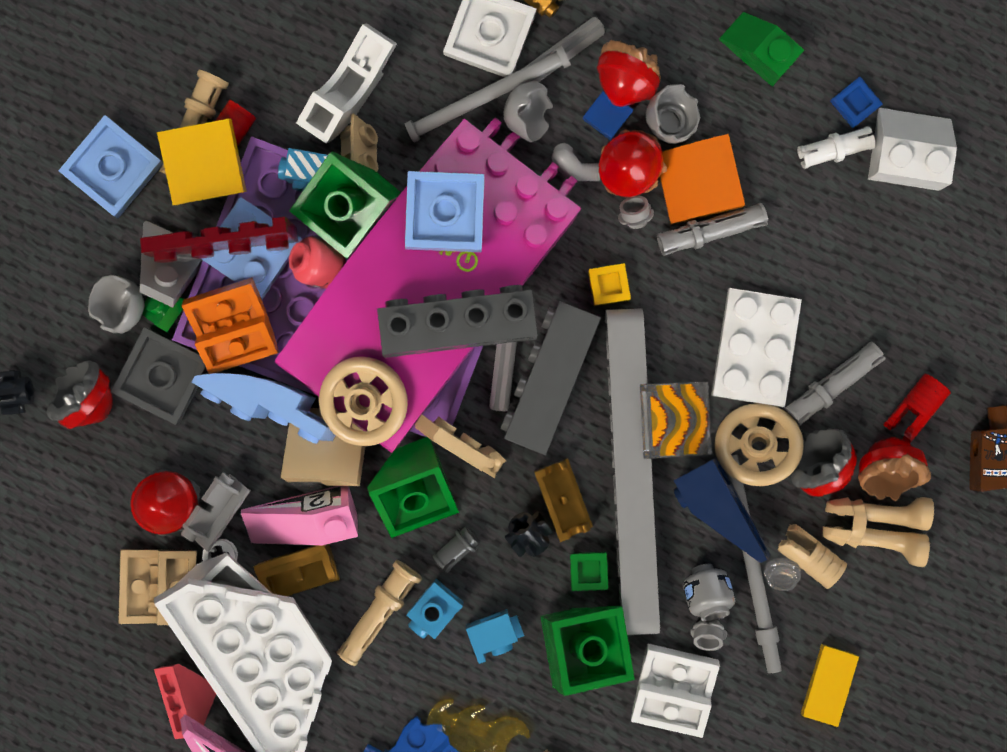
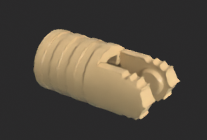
(812, 556)

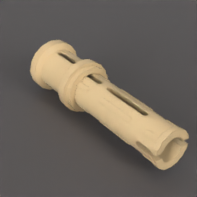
(202, 101)
(387, 600)

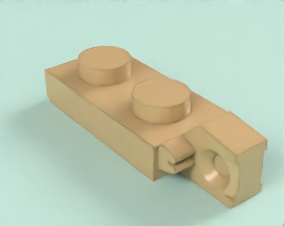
(465, 447)

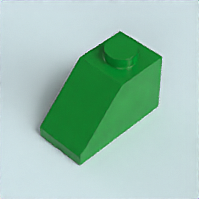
(762, 46)

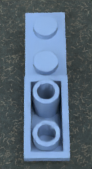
(262, 398)

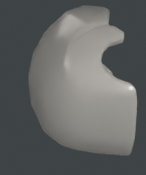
(526, 110)
(661, 115)
(116, 303)

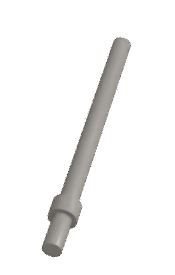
(766, 633)

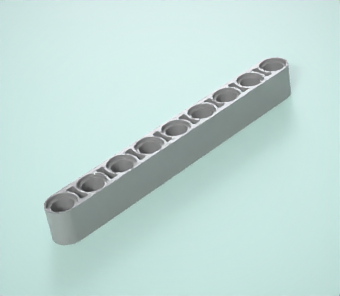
(632, 473)

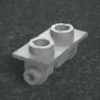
(224, 499)

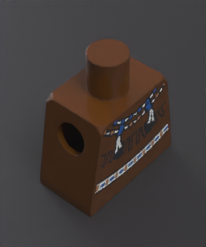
(989, 453)

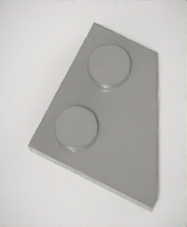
(168, 279)

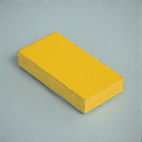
(829, 685)

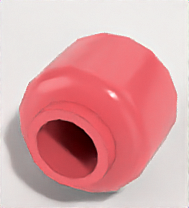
(315, 262)

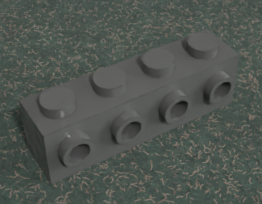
(457, 323)
(551, 378)

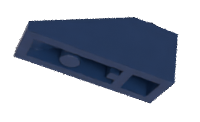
(716, 503)

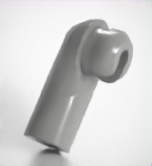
(571, 166)

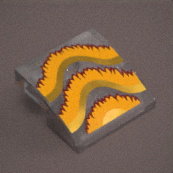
(675, 419)

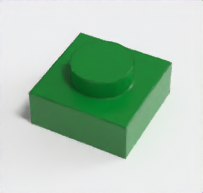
(162, 314)
(588, 571)

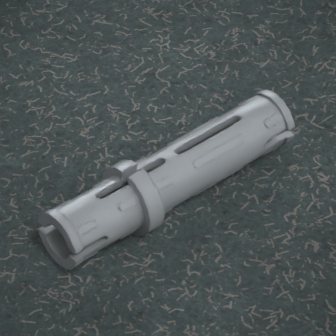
(721, 226)
(823, 392)

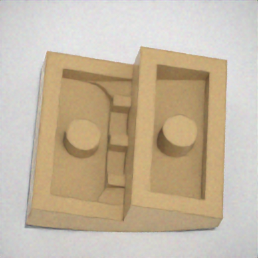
(325, 462)
(147, 575)

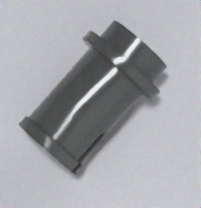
(456, 549)

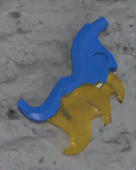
(457, 732)

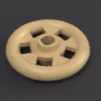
(341, 423)
(748, 472)

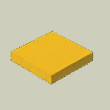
(201, 161)

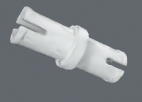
(836, 147)

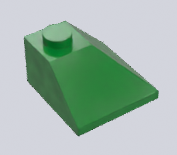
(412, 489)

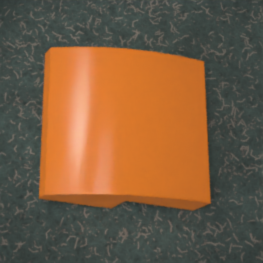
(701, 180)
(230, 326)

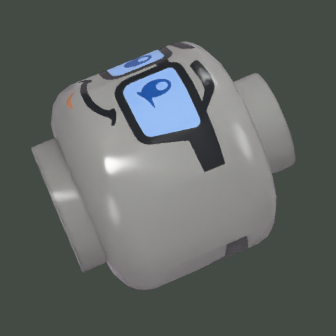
(709, 593)

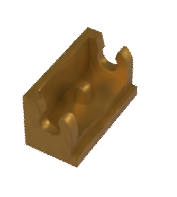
(563, 499)
(298, 570)

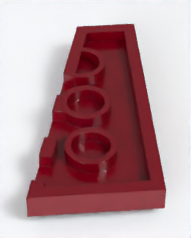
(249, 234)

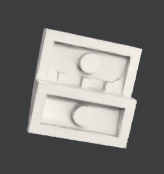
(675, 690)

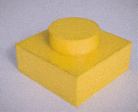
(609, 284)

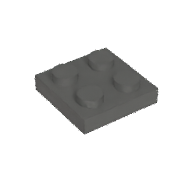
(159, 376)

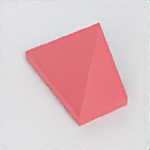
(184, 694)

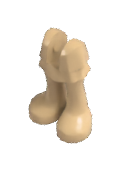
(915, 515)

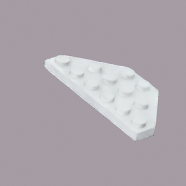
(254, 656)

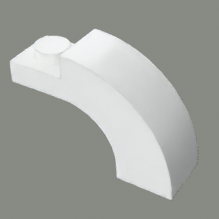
(349, 87)

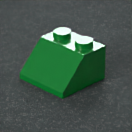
(344, 202)
(587, 648)

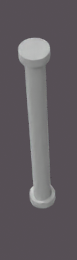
(487, 94)

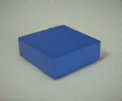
(856, 102)
(606, 116)

